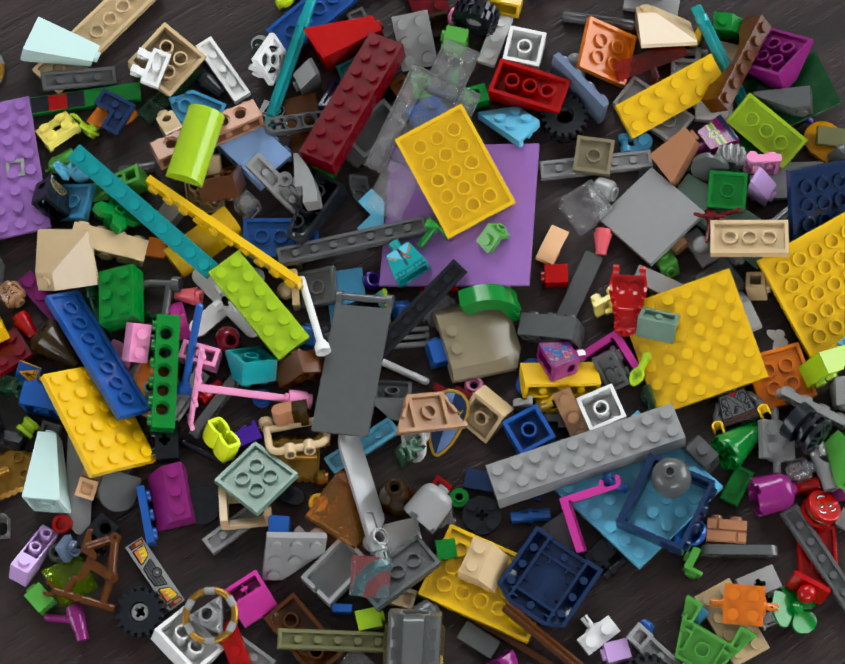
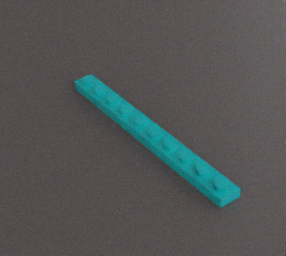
(142, 211)

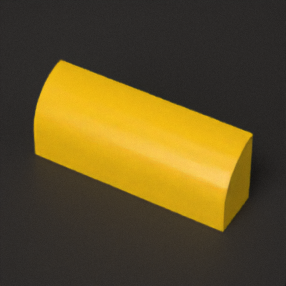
(205, 240)
(536, 382)

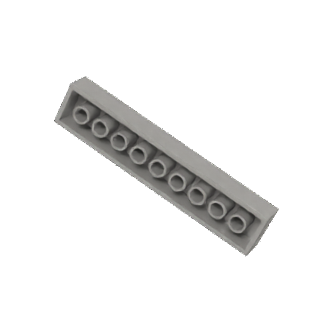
(585, 455)

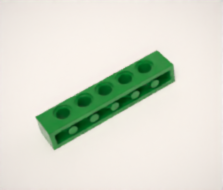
(170, 325)

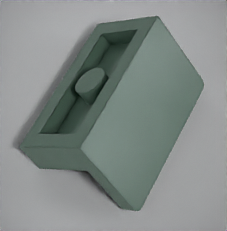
(657, 325)

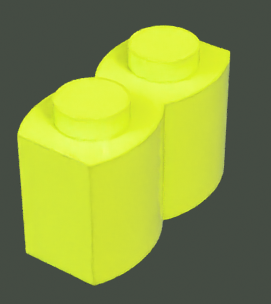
(221, 439)

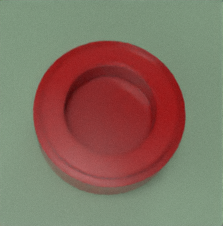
(62, 523)

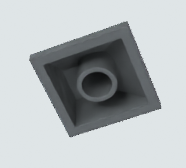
(391, 397)

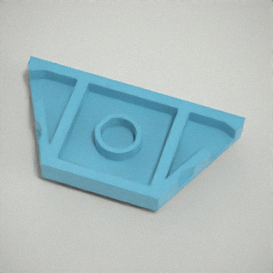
(511, 123)

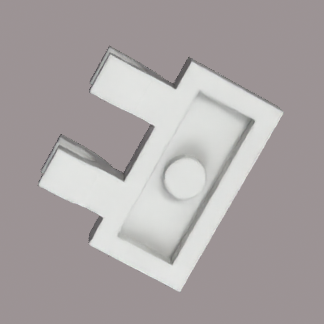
(155, 67)

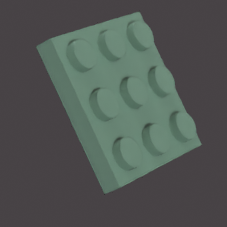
(256, 478)

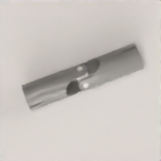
(823, 468)

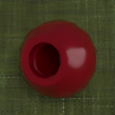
(227, 338)

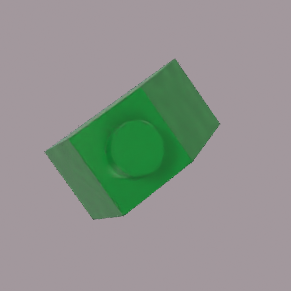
(726, 25)

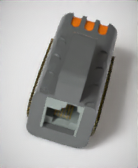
(414, 637)

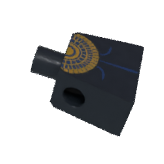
(51, 199)

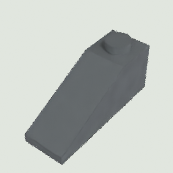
(792, 101)

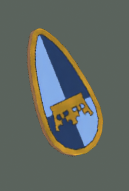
(442, 440)

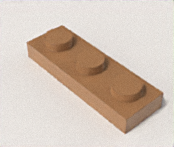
(570, 411)

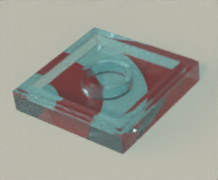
(370, 576)

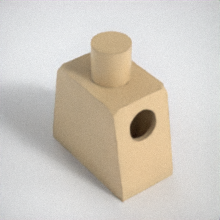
(168, 122)

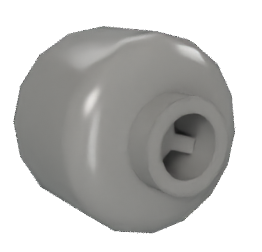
(608, 188)

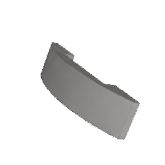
(645, 642)

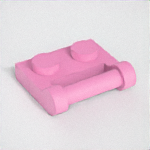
(769, 162)

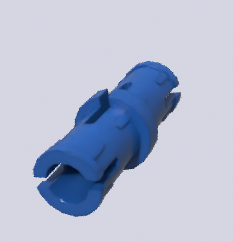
(530, 516)

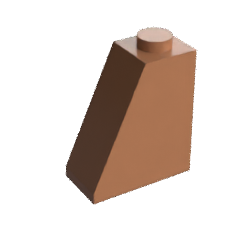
(676, 155)

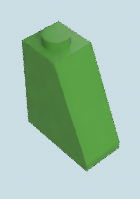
(836, 454)

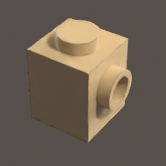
(757, 286)

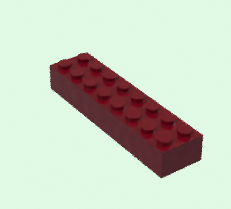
(352, 103)

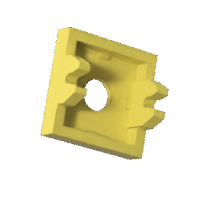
(54, 138)

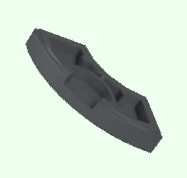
(358, 187)

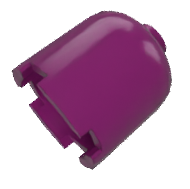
(771, 493)

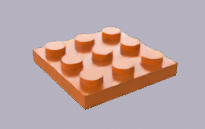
(602, 47)
(782, 370)

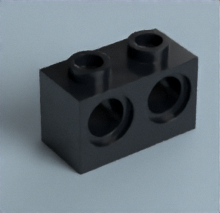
(97, 525)

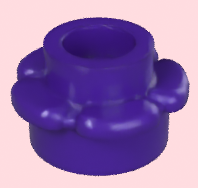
(375, 280)

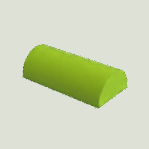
(195, 144)

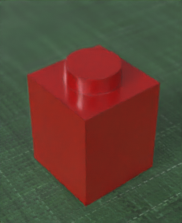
(555, 276)

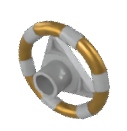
(210, 615)

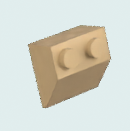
(487, 413)
(483, 564)

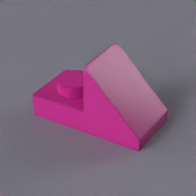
(178, 309)

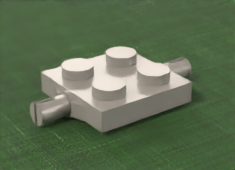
(773, 445)

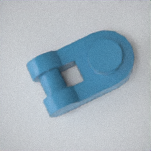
(640, 142)

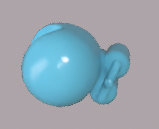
(70, 170)

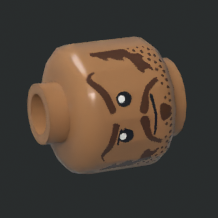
(12, 294)

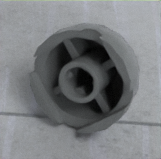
(671, 478)

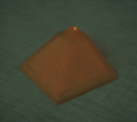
(337, 511)

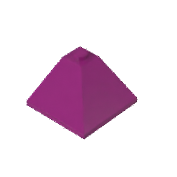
(781, 58)

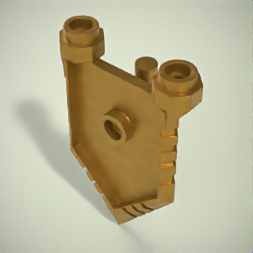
(305, 465)
(13, 471)

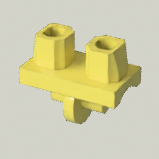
(601, 305)

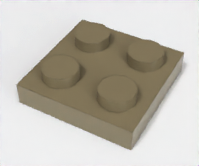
(593, 156)

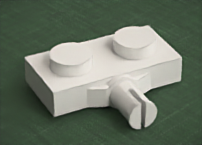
(596, 633)

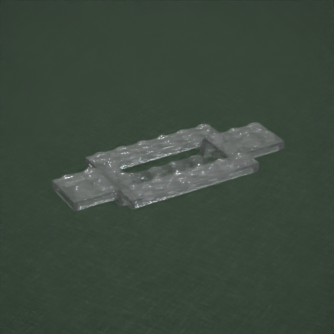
(442, 91)

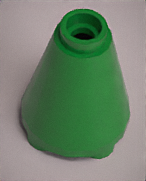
(735, 445)

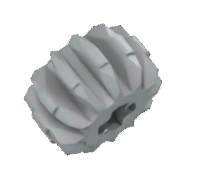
(734, 155)

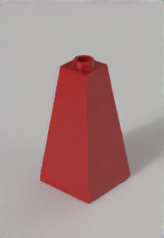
(341, 40)

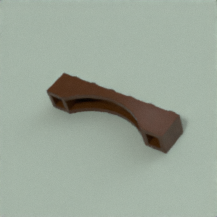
(725, 88)

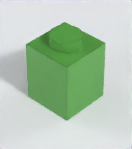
(38, 600)

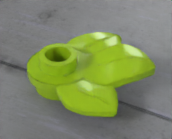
(90, 130)

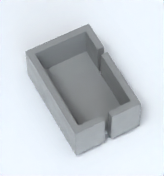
(331, 572)

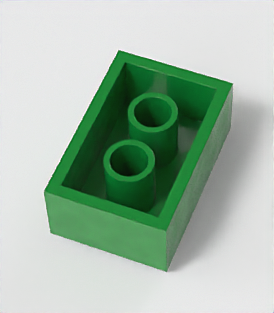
(120, 297)

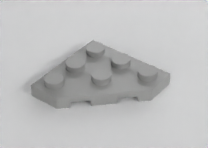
(290, 551)

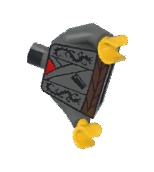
(736, 409)

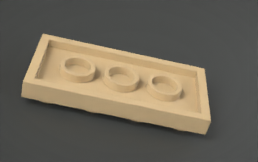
(749, 238)
(728, 631)

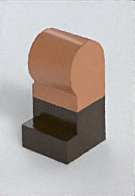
(291, 413)

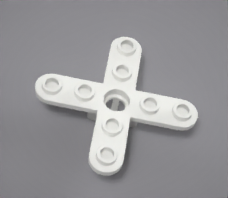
(216, 310)

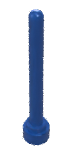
(184, 386)

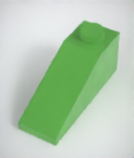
(132, 176)

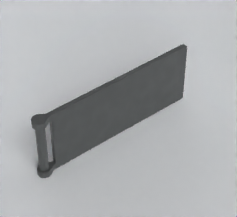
(352, 366)

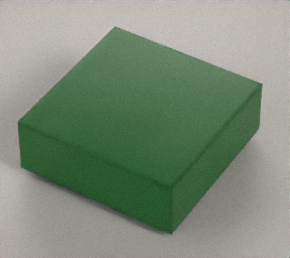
(446, 549)

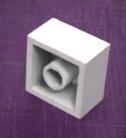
(525, 47)
(601, 407)

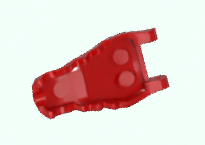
(627, 298)

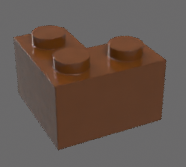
(223, 185)
(299, 367)

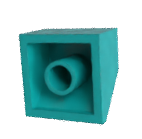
(251, 365)

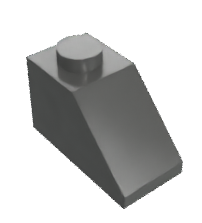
(307, 78)

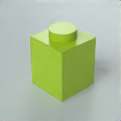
(369, 619)

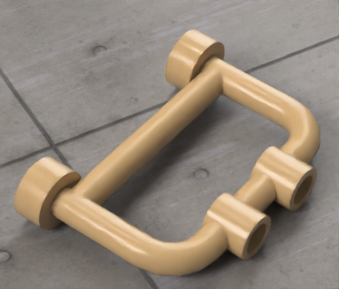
(289, 449)

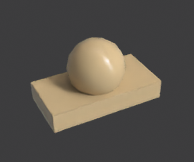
(287, 293)

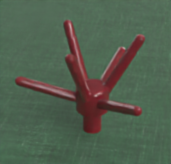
(712, 215)

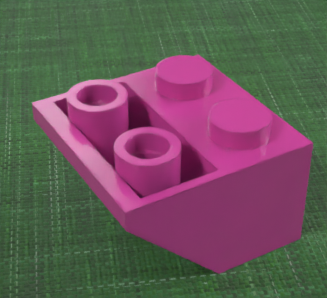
(252, 598)

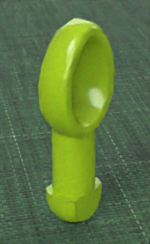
(638, 374)

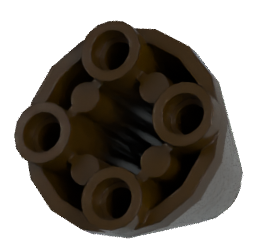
(54, 345)
(392, 501)

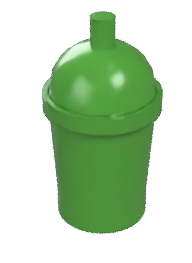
(62, 158)

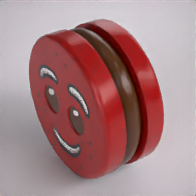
(821, 509)

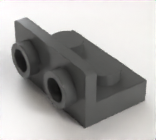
(612, 368)

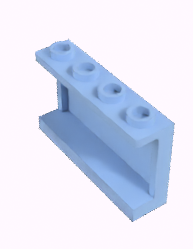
(243, 148)

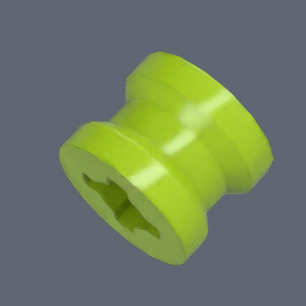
(28, 427)

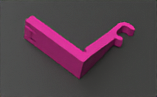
(619, 343)
(569, 513)

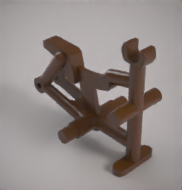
(109, 574)

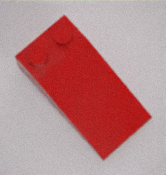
(527, 88)

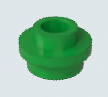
(459, 503)

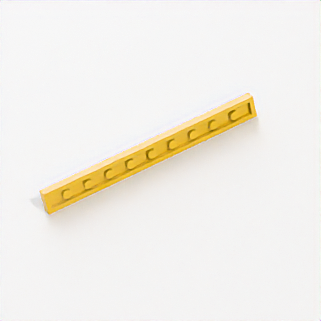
(229, 237)

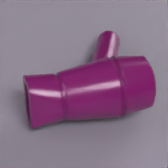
(75, 617)

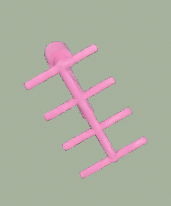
(292, 395)

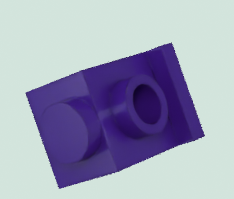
(248, 435)

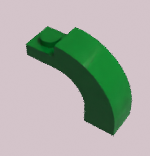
(489, 297)

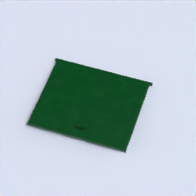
(811, 74)

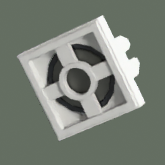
(267, 59)

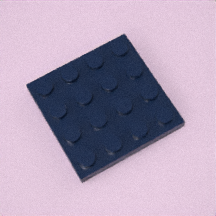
(814, 195)

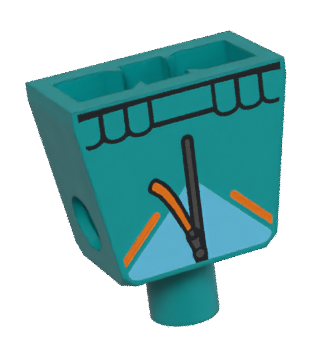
(406, 262)

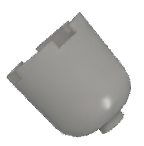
(429, 506)

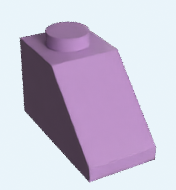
(761, 187)

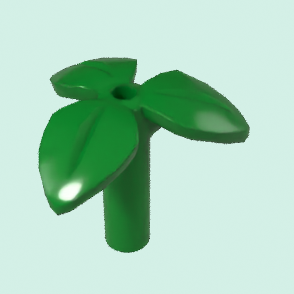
(433, 227)

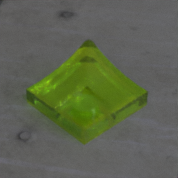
(62, 572)

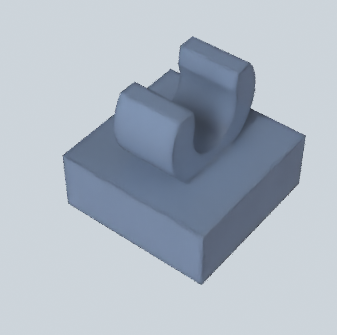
(67, 549)

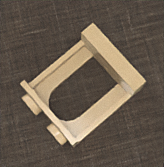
(226, 524)

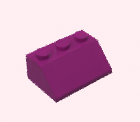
(171, 497)

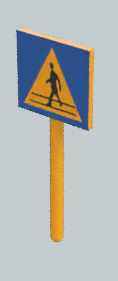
(27, 372)

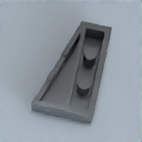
(551, 328)

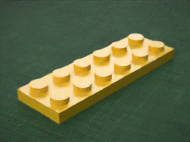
(667, 97)

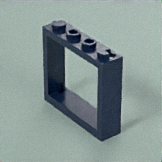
(635, 494)

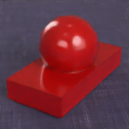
(807, 589)

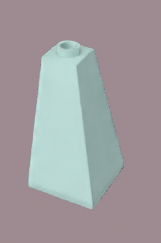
(58, 46)
(46, 478)

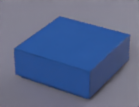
(342, 609)

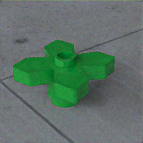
(115, 216)

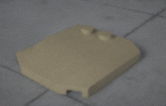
(477, 343)

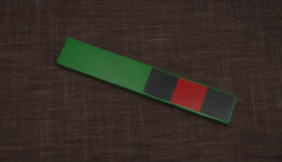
(81, 99)

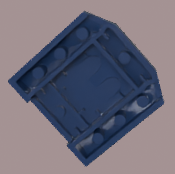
(548, 580)

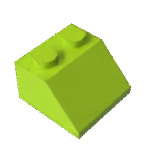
(823, 367)

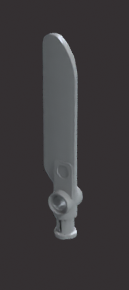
(364, 494)
(80, 506)

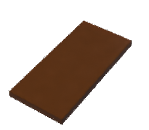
(297, 105)

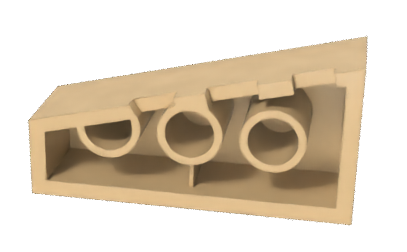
(109, 245)

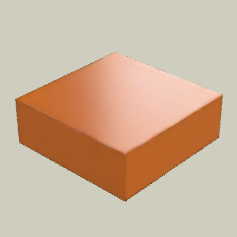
(155, 248)

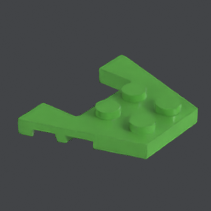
(700, 645)

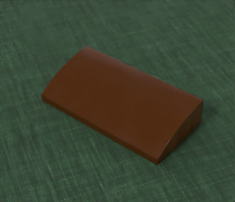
(294, 614)

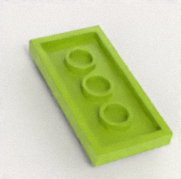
(766, 129)

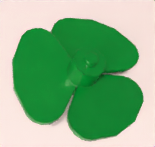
(793, 609)

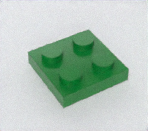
(727, 190)

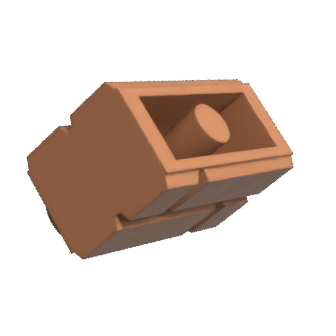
(725, 530)

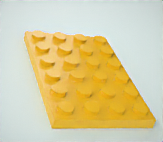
(455, 171)
(98, 437)
(466, 598)

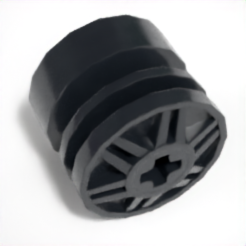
(805, 428)

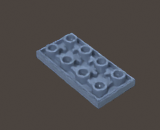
(580, 87)

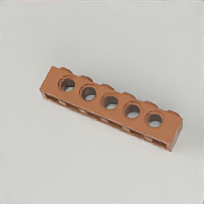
(234, 127)

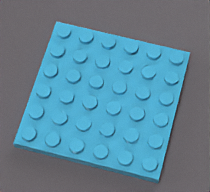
(653, 512)

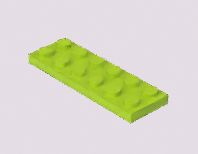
(258, 305)

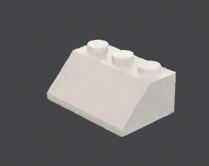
(179, 647)

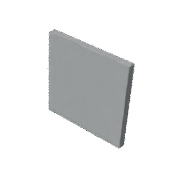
(652, 216)

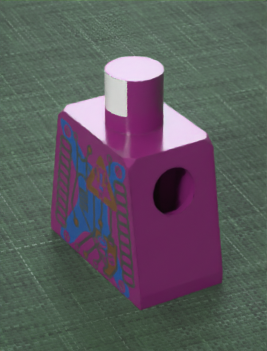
(559, 359)

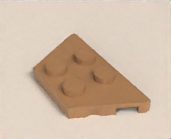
(428, 414)

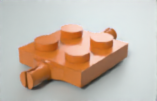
(744, 604)

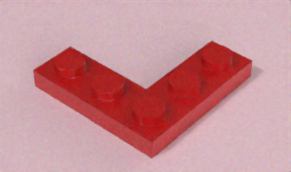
(235, 647)

